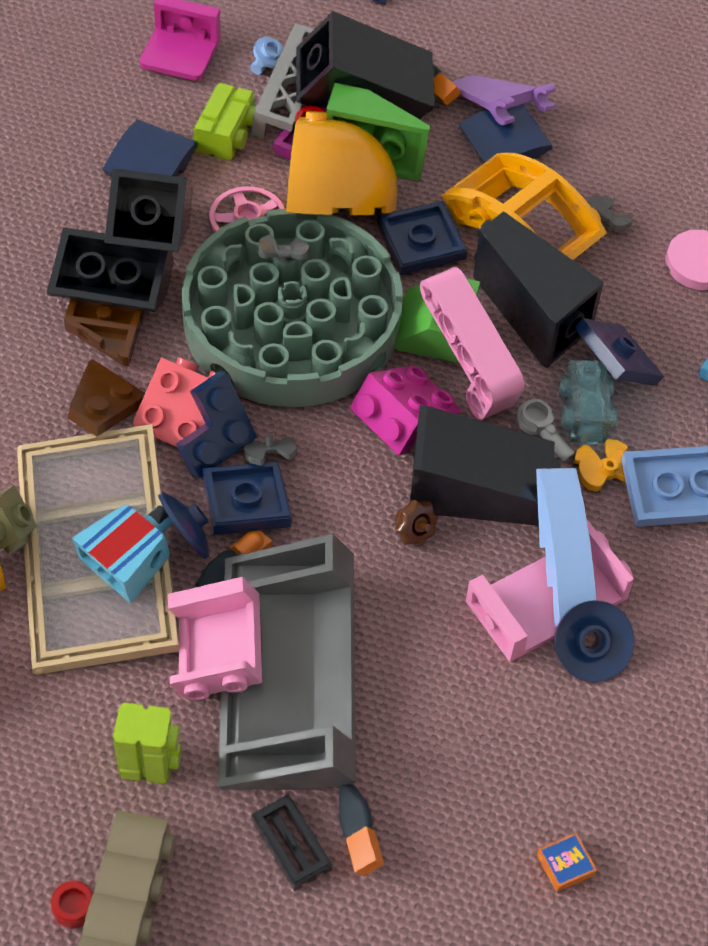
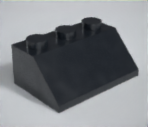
(109, 272)

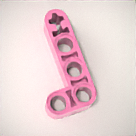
(475, 342)

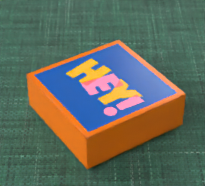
(566, 862)

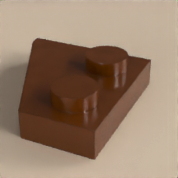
(105, 327)
(103, 399)

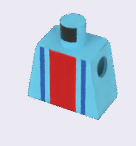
(125, 548)

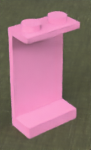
(520, 606)

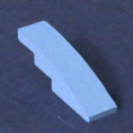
(565, 539)

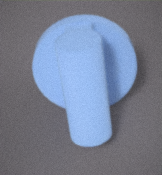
(267, 52)

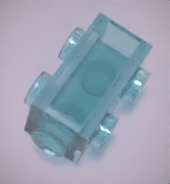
(587, 402)

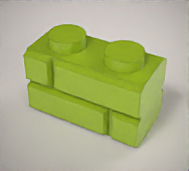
(225, 122)
(146, 743)

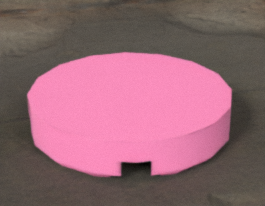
(689, 259)

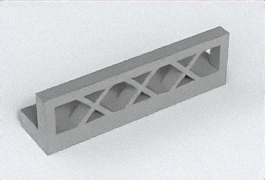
(275, 93)

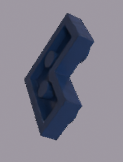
(224, 429)

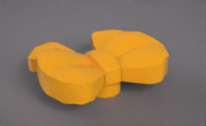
(595, 472)

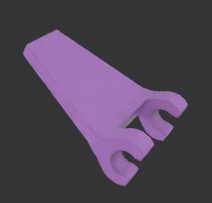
(501, 95)

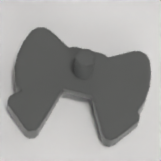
(602, 205)
(268, 248)
(256, 452)

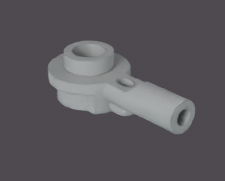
(536, 419)

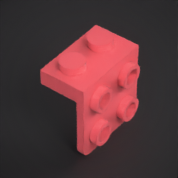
(169, 401)

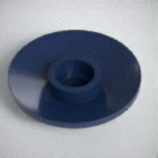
(188, 521)
(612, 645)

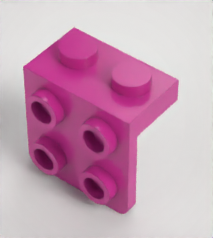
(182, 39)
(392, 401)

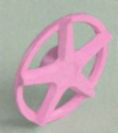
(243, 207)

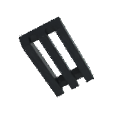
(308, 872)

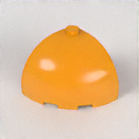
(338, 168)

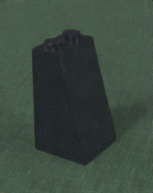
(364, 58)
(148, 210)
(534, 286)
(478, 468)

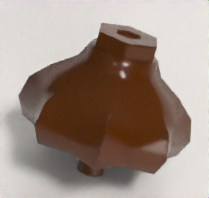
(416, 522)

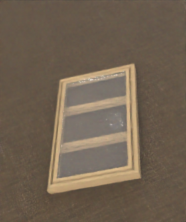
(71, 610)

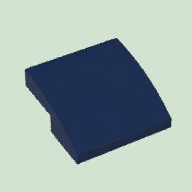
(517, 137)
(151, 151)

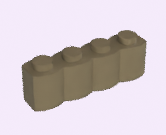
(128, 881)

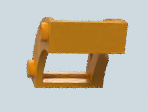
(474, 198)

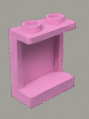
(217, 638)

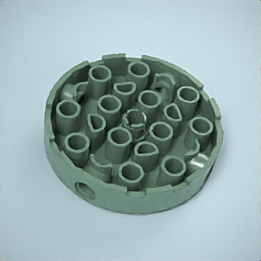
(296, 327)

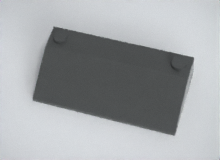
(301, 718)

